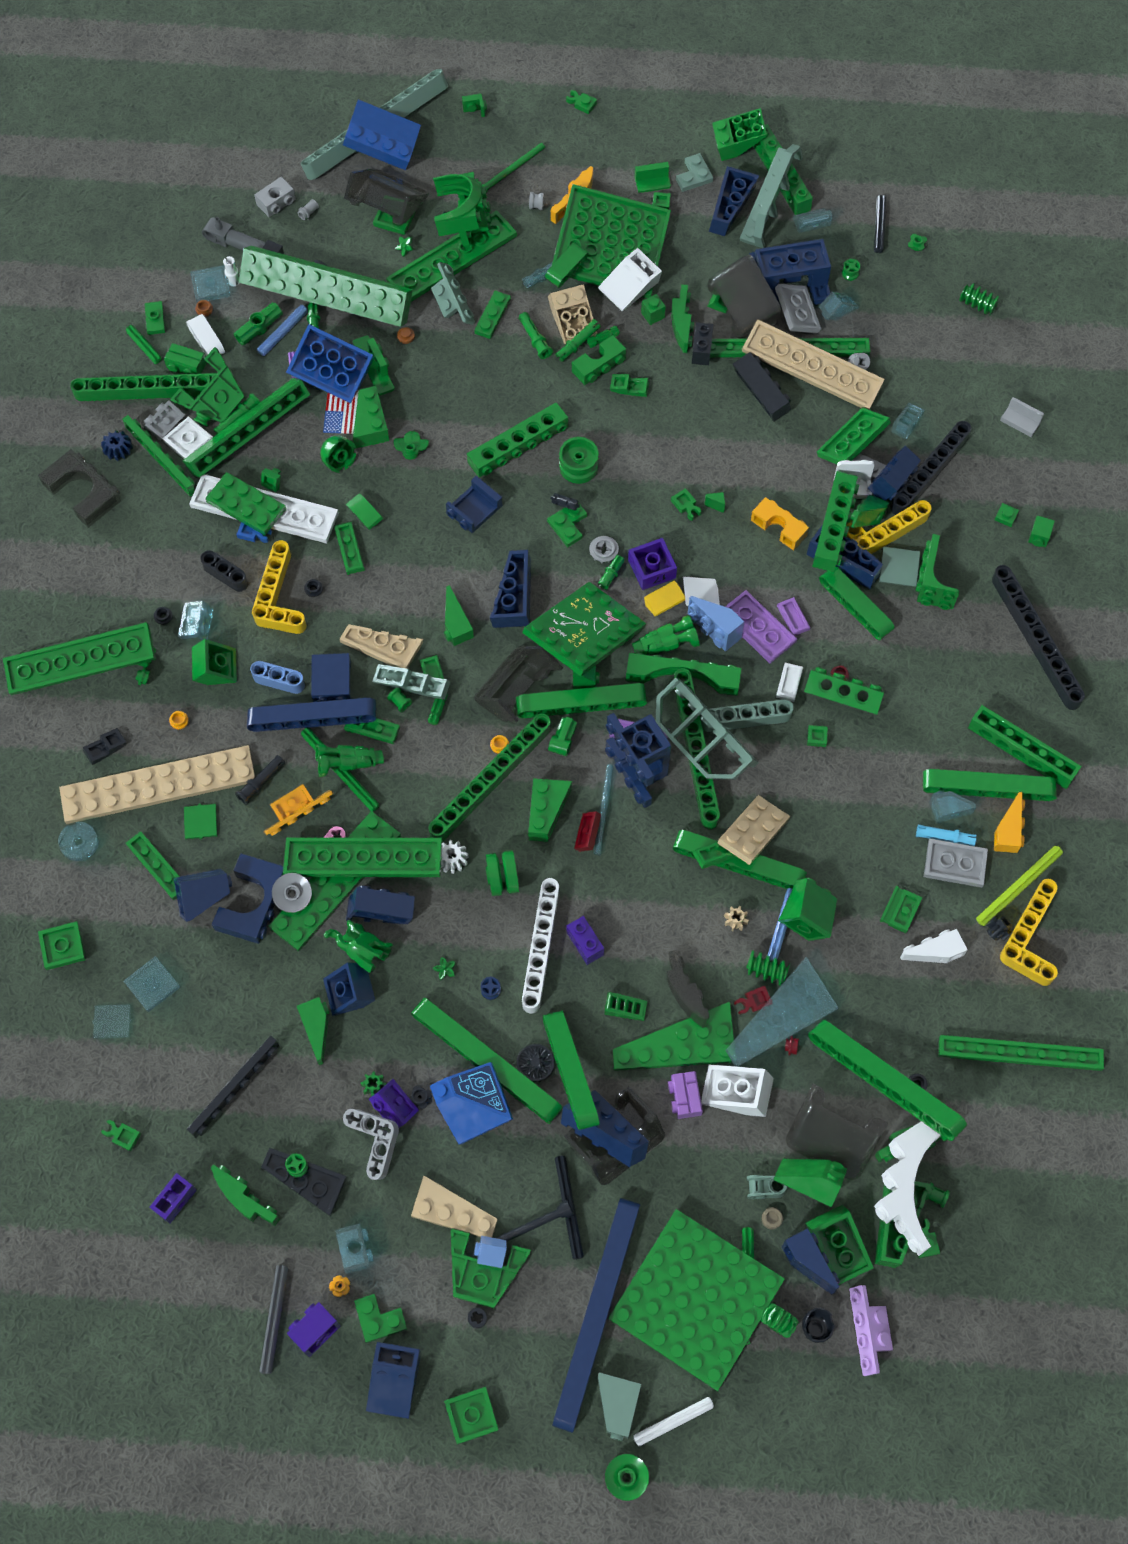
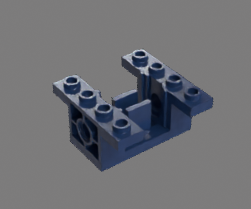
(792, 262)
(644, 754)

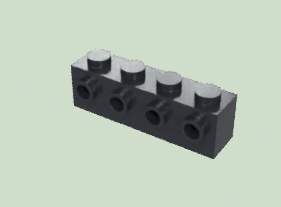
(762, 387)

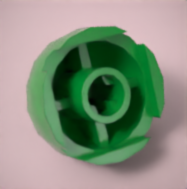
(338, 449)

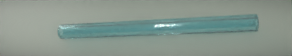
(603, 809)

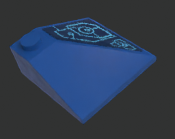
(472, 1102)

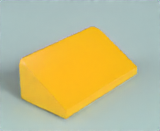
(664, 598)

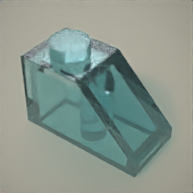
(837, 306)
(950, 806)

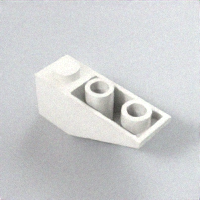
(941, 949)

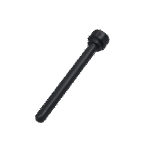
(564, 1210)

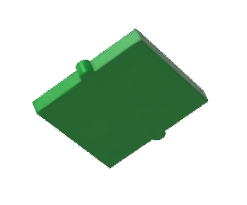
(200, 821)

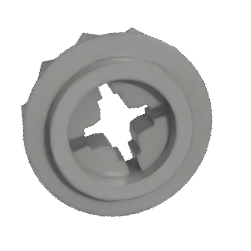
(598, 543)

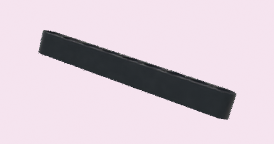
(1038, 645)

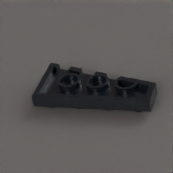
(317, 1186)

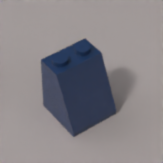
(200, 891)

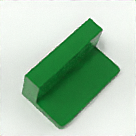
(652, 177)

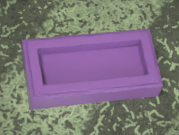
(793, 616)

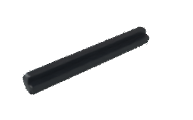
(880, 224)

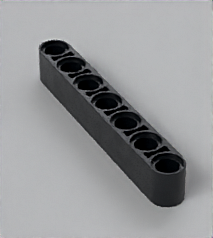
(933, 461)

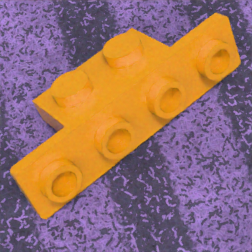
(294, 804)

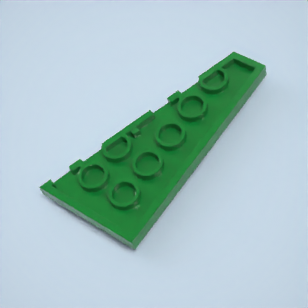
(680, 1044)

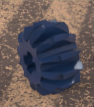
(116, 445)

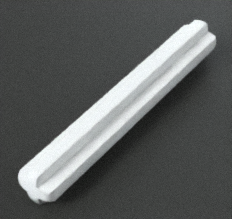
(673, 1421)

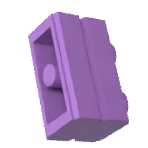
(686, 1095)

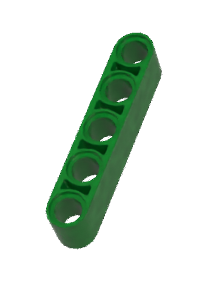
(856, 603)

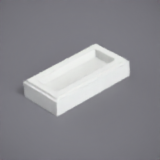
(789, 682)

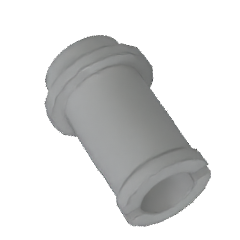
(308, 209)

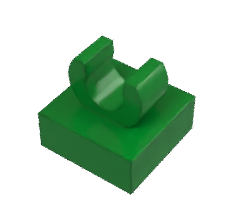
(271, 479)

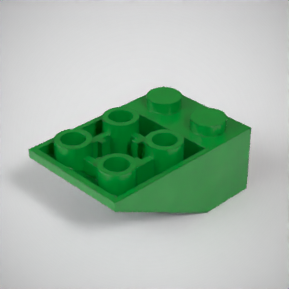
(739, 133)

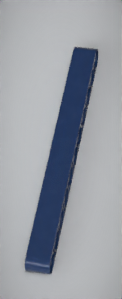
(596, 1316)

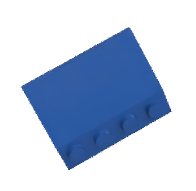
(381, 135)
(330, 364)

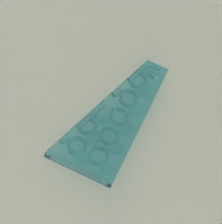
(791, 1009)

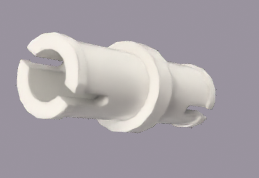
(231, 271)

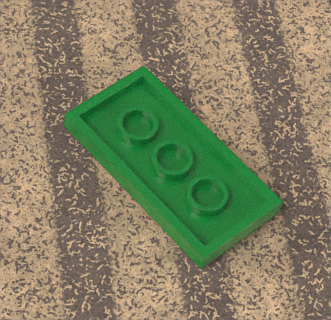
(853, 436)
(245, 503)

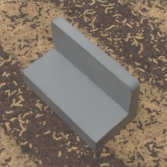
(1022, 417)

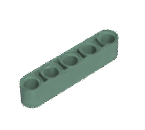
(754, 710)

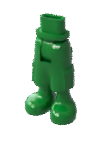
(665, 638)
(347, 758)

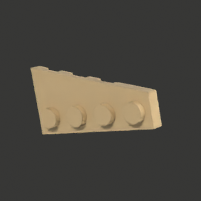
(385, 647)
(449, 1210)

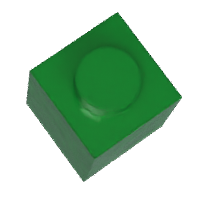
(653, 309)
(1041, 531)

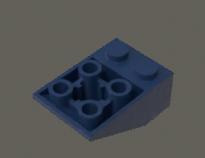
(807, 1259)
(393, 1380)

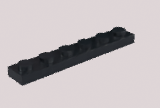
(228, 1093)

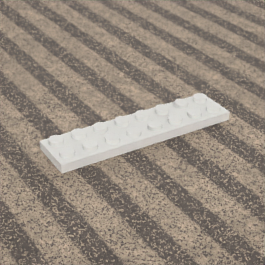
(299, 518)

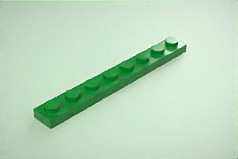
(1021, 1052)

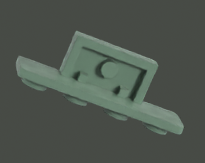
(450, 296)

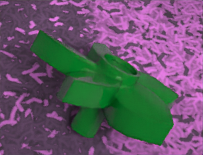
(404, 245)
(445, 968)

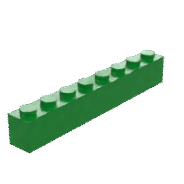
(246, 427)

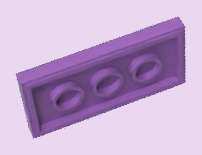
(761, 627)

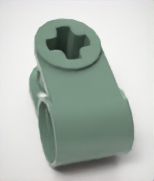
(764, 1187)

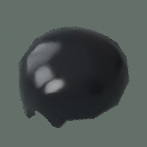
(818, 1325)

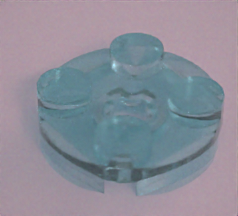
(81, 851)

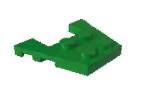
(219, 396)
(481, 1282)

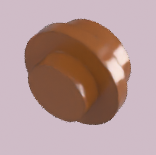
(204, 307)
(405, 335)

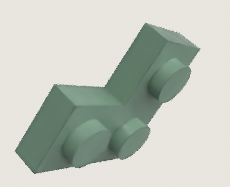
(697, 174)

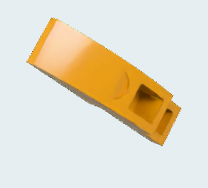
(584, 180)

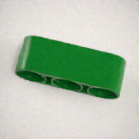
(566, 265)

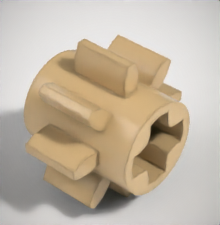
(734, 923)

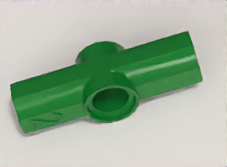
(258, 323)

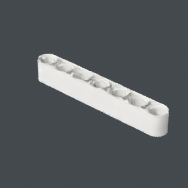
(538, 954)

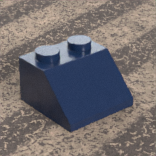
(348, 989)

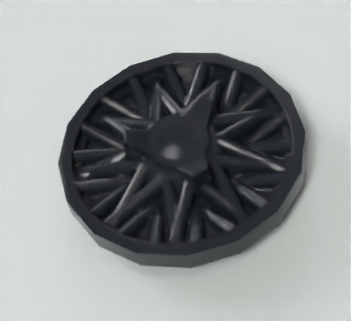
(535, 1062)

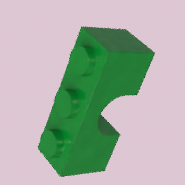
(589, 369)

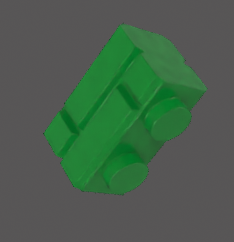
(184, 360)

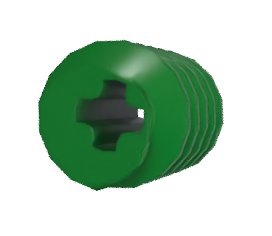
(979, 299)
(767, 968)

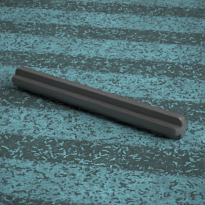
(273, 1319)

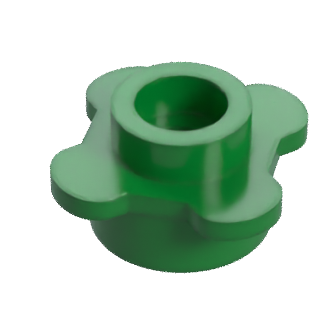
(917, 246)

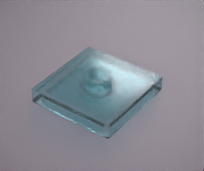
(210, 283)
(151, 984)

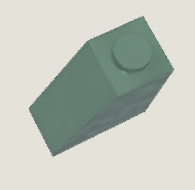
(618, 1404)

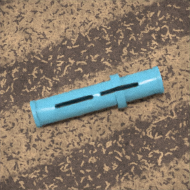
(946, 835)

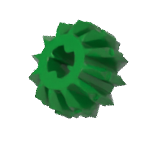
(779, 1320)

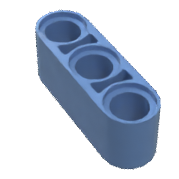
(272, 671)

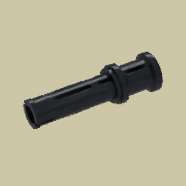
(254, 785)

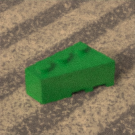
(369, 419)
(546, 806)

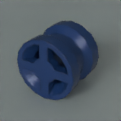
(490, 983)

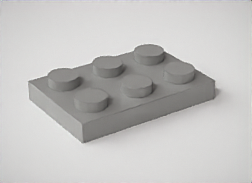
(798, 308)
(955, 863)

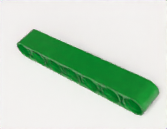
(581, 700)
(990, 784)
(761, 868)
(570, 1070)

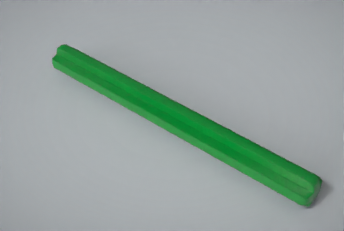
(346, 776)

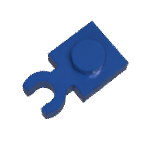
(249, 534)

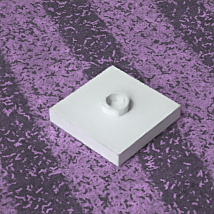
(186, 437)

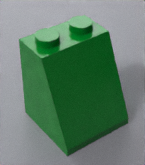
(809, 910)

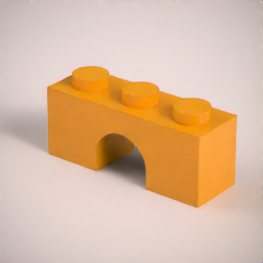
(770, 513)

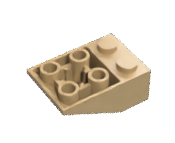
(571, 311)

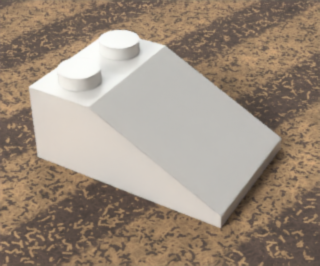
(737, 1089)

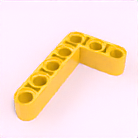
(896, 522)
(272, 592)
(1026, 931)

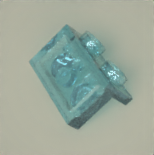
(195, 620)

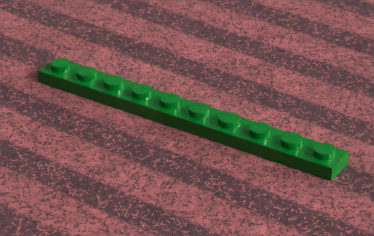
(836, 346)

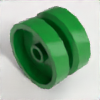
(578, 460)
(502, 873)

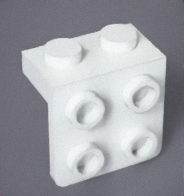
(863, 470)

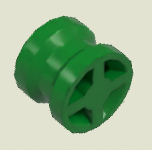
(849, 265)
(294, 1161)

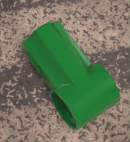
(561, 741)

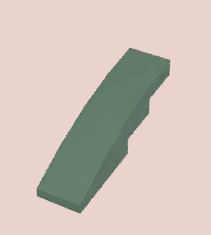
(411, 681)

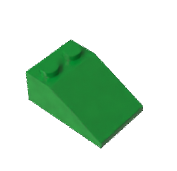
(812, 1178)
(841, 1243)

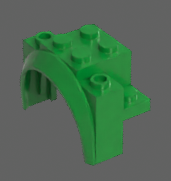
(472, 209)

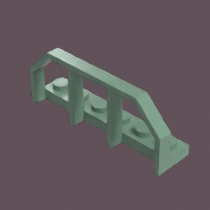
(765, 202)
(708, 718)

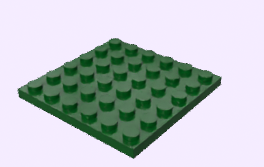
(610, 231)
(696, 1299)

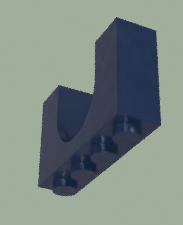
(250, 925)

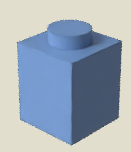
(490, 1251)

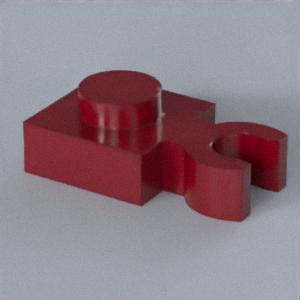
(755, 999)

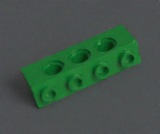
(815, 687)

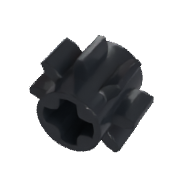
(999, 928)

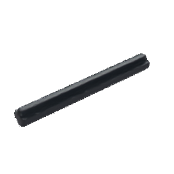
(566, 1194)

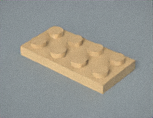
(753, 829)

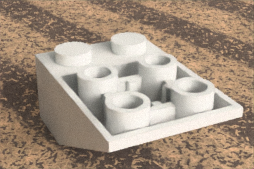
(630, 279)

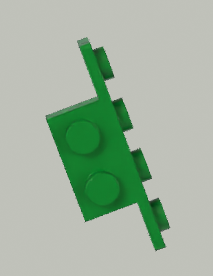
(378, 370)

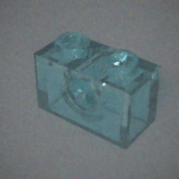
(346, 1238)

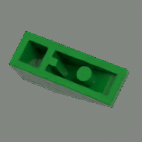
(456, 623)
(315, 1022)

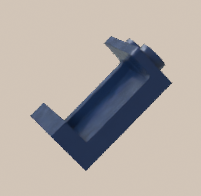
(474, 505)
(330, 677)

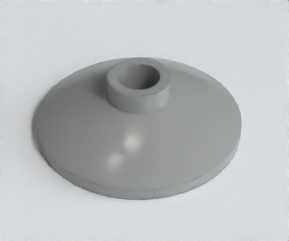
(291, 882)

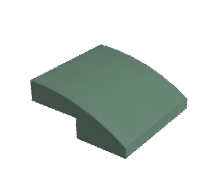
(899, 566)

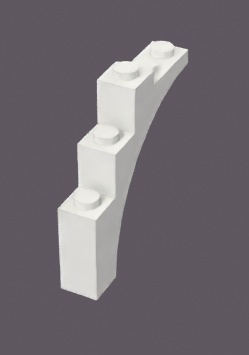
(900, 1178)

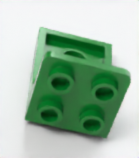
(928, 588)

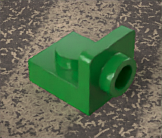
(474, 102)

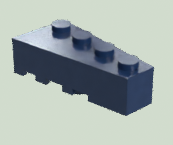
(733, 195)
(855, 562)
(514, 593)
(612, 1133)

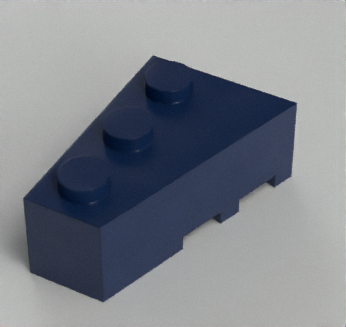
(894, 474)
(380, 905)

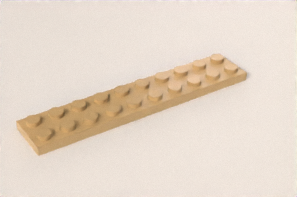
(156, 784)

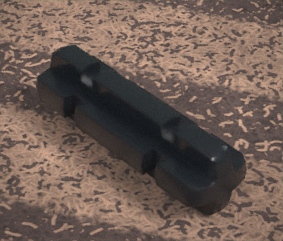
(564, 501)

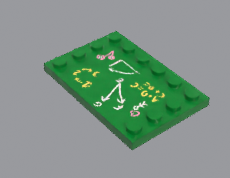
(584, 628)

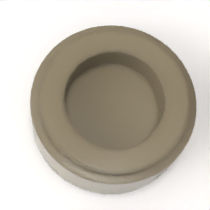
(772, 1218)

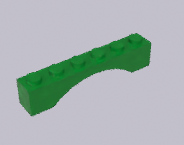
(644, 668)

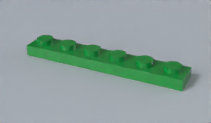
(155, 451)

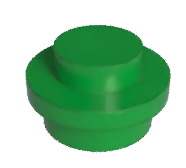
(142, 676)

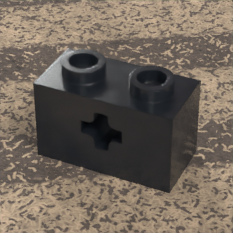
(702, 343)

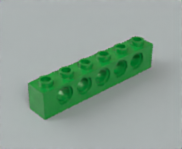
(798, 195)
(521, 432)
(835, 521)
(1024, 746)

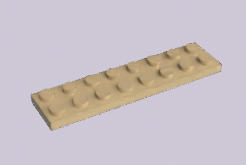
(813, 365)

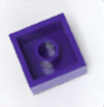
(652, 564)
(313, 1329)

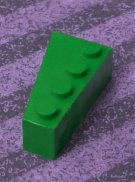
(890, 1243)

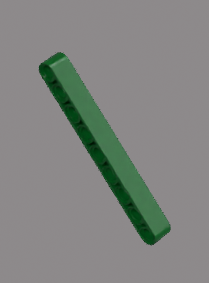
(138, 386)
(697, 739)
(493, 769)
(480, 1054)
(888, 1080)

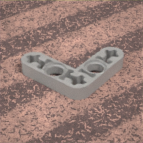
(381, 1137)

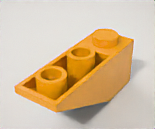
(1008, 833)

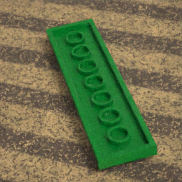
(424, 272)
(79, 658)
(363, 857)
(327, 892)

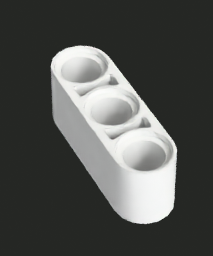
(204, 334)

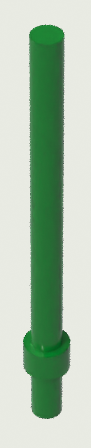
(514, 166)

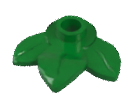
(411, 444)

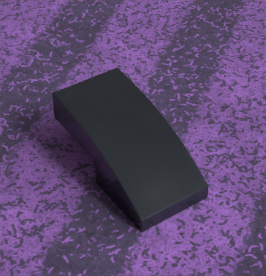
(106, 746)

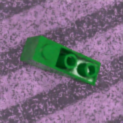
(869, 512)

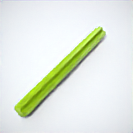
(1021, 884)

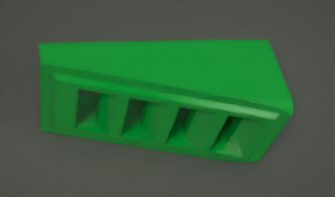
(624, 1014)

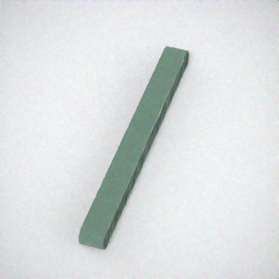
(400, 105)

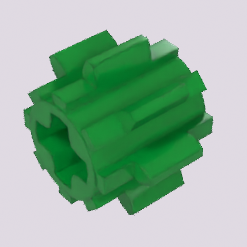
(375, 1079)

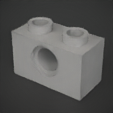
(275, 197)

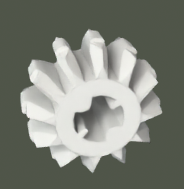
(460, 856)

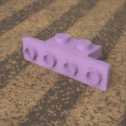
(871, 1330)

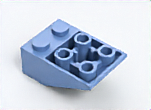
(716, 621)

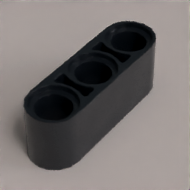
(220, 564)

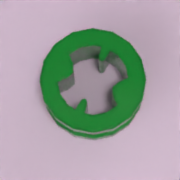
(202, 419)

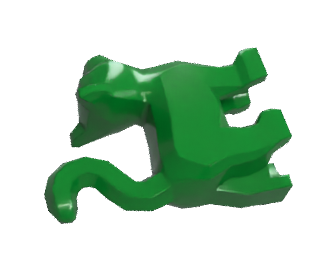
(360, 945)

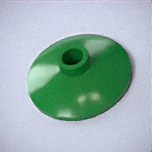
(635, 1468)

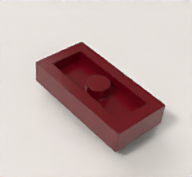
(587, 831)

